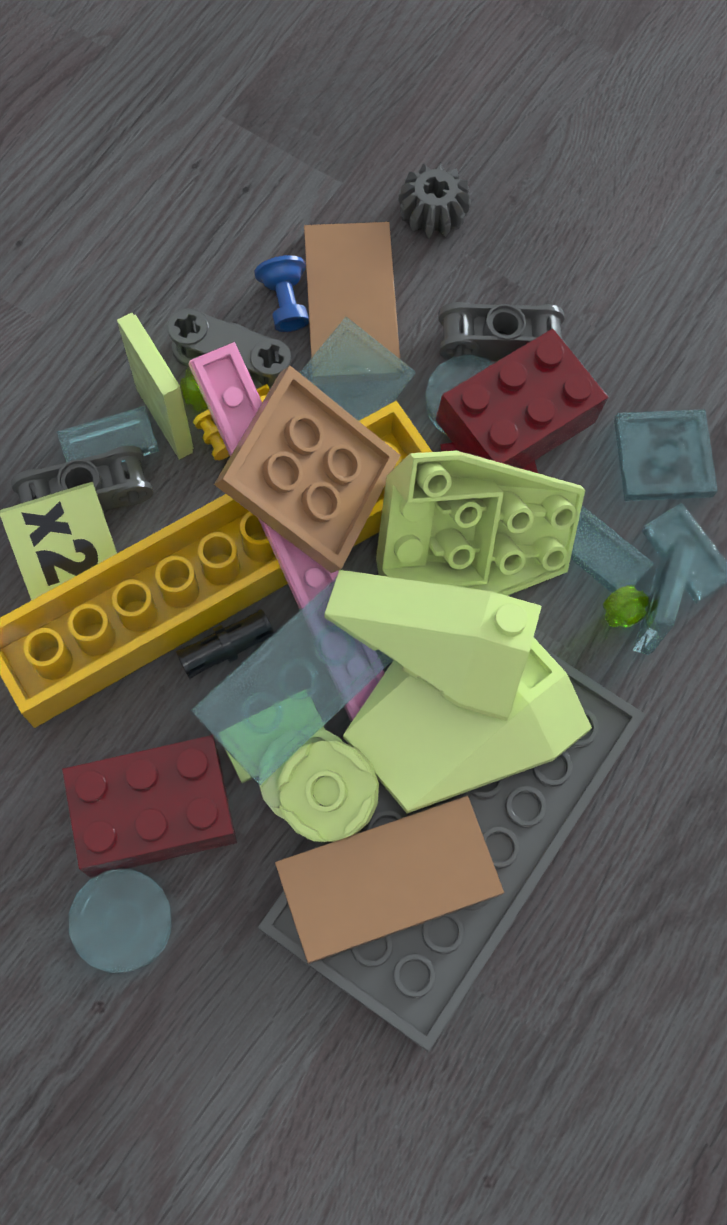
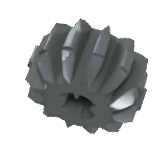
(434, 200)

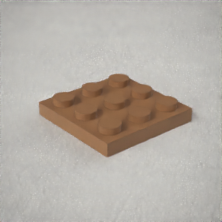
(308, 470)

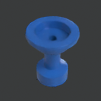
(281, 275)

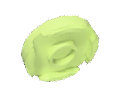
(328, 791)

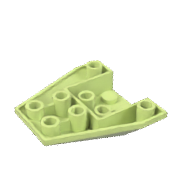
(475, 523)
(435, 750)

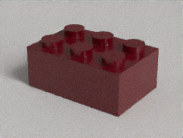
(522, 404)
(148, 806)

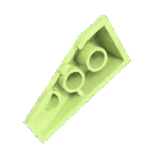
(450, 636)

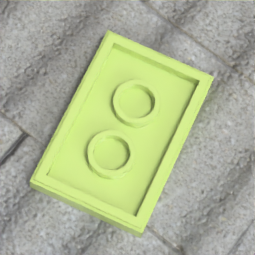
(156, 385)

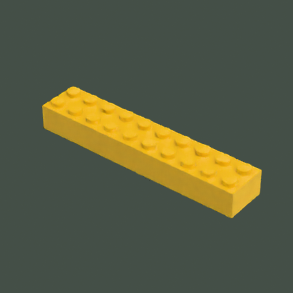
(154, 596)

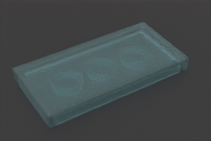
(288, 689)

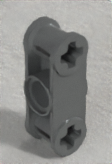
(478, 327)
(213, 333)
(105, 472)

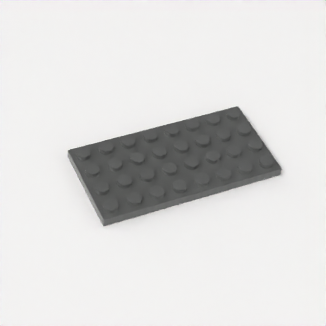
(426, 970)

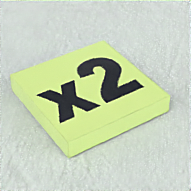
(58, 537)

